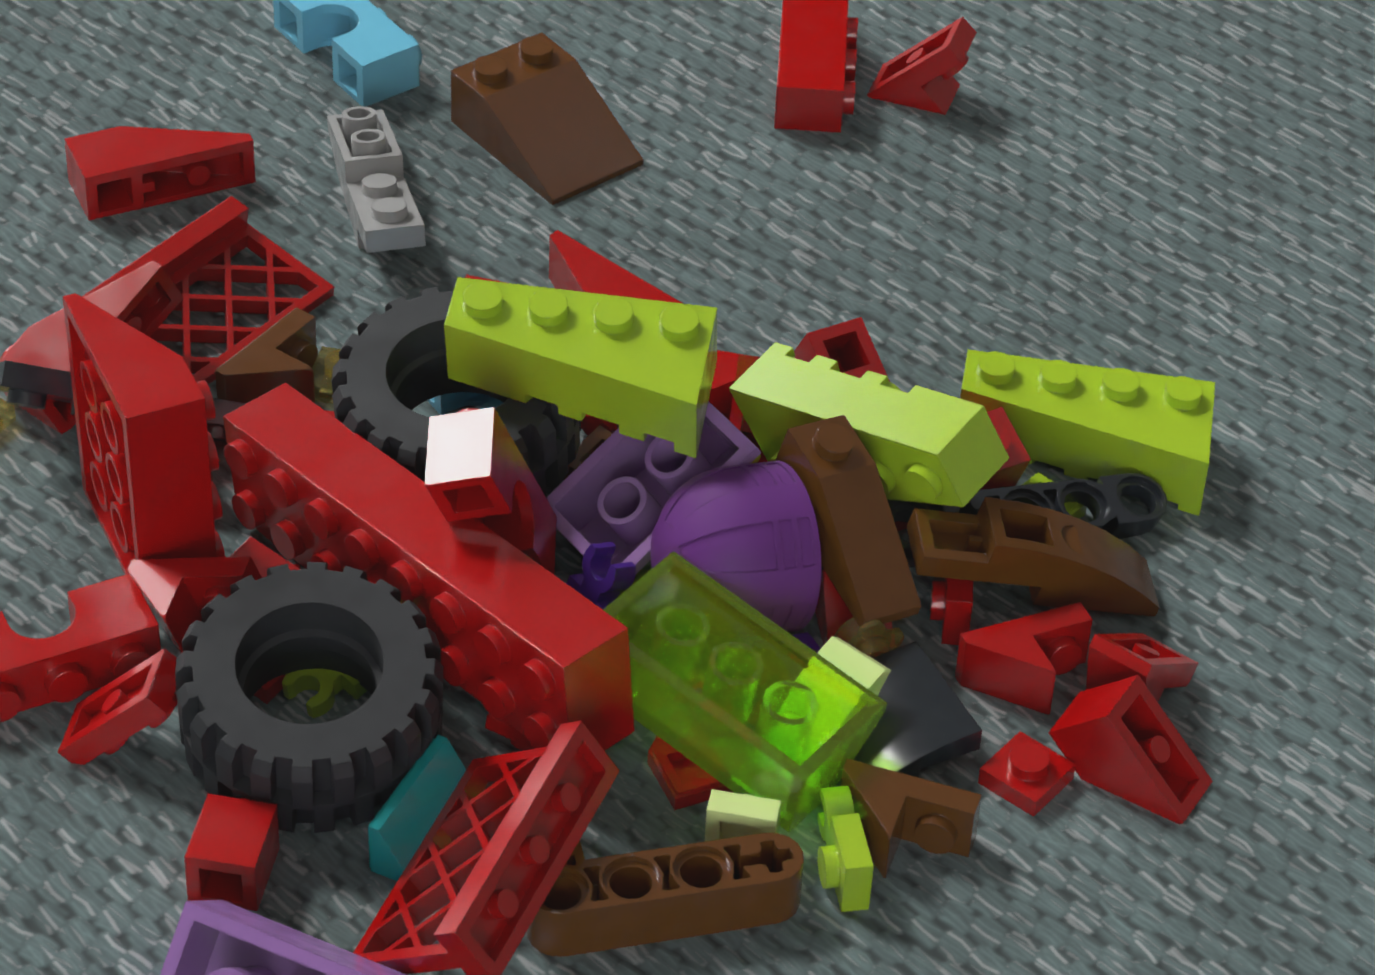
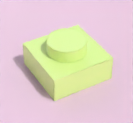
(740, 815)

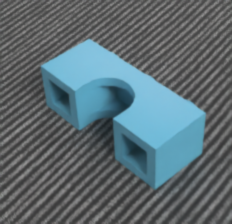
(368, 49)

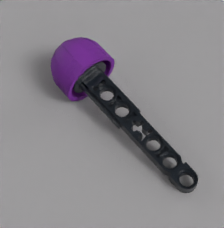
(762, 541)

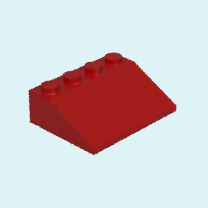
(142, 439)

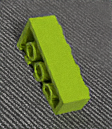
(588, 354)
(1102, 419)
(921, 440)

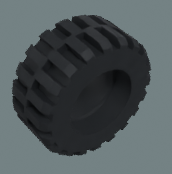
(403, 362)
(300, 624)

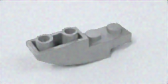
(374, 181)

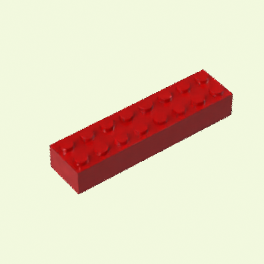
(501, 619)

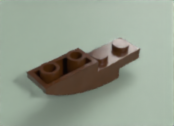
(1036, 548)

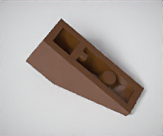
(853, 520)

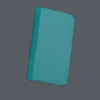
(413, 808)

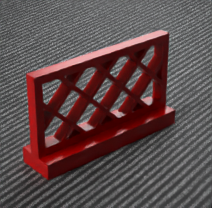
(204, 254)
(509, 879)

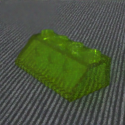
(739, 690)

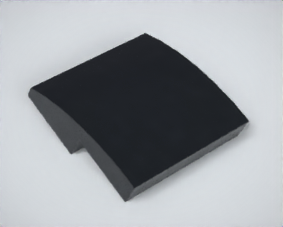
(921, 719)

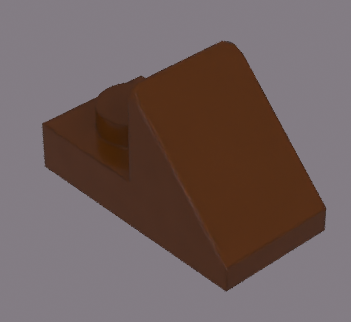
(275, 357)
(910, 809)

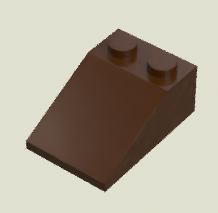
(541, 118)

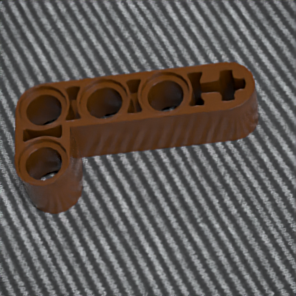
(669, 894)

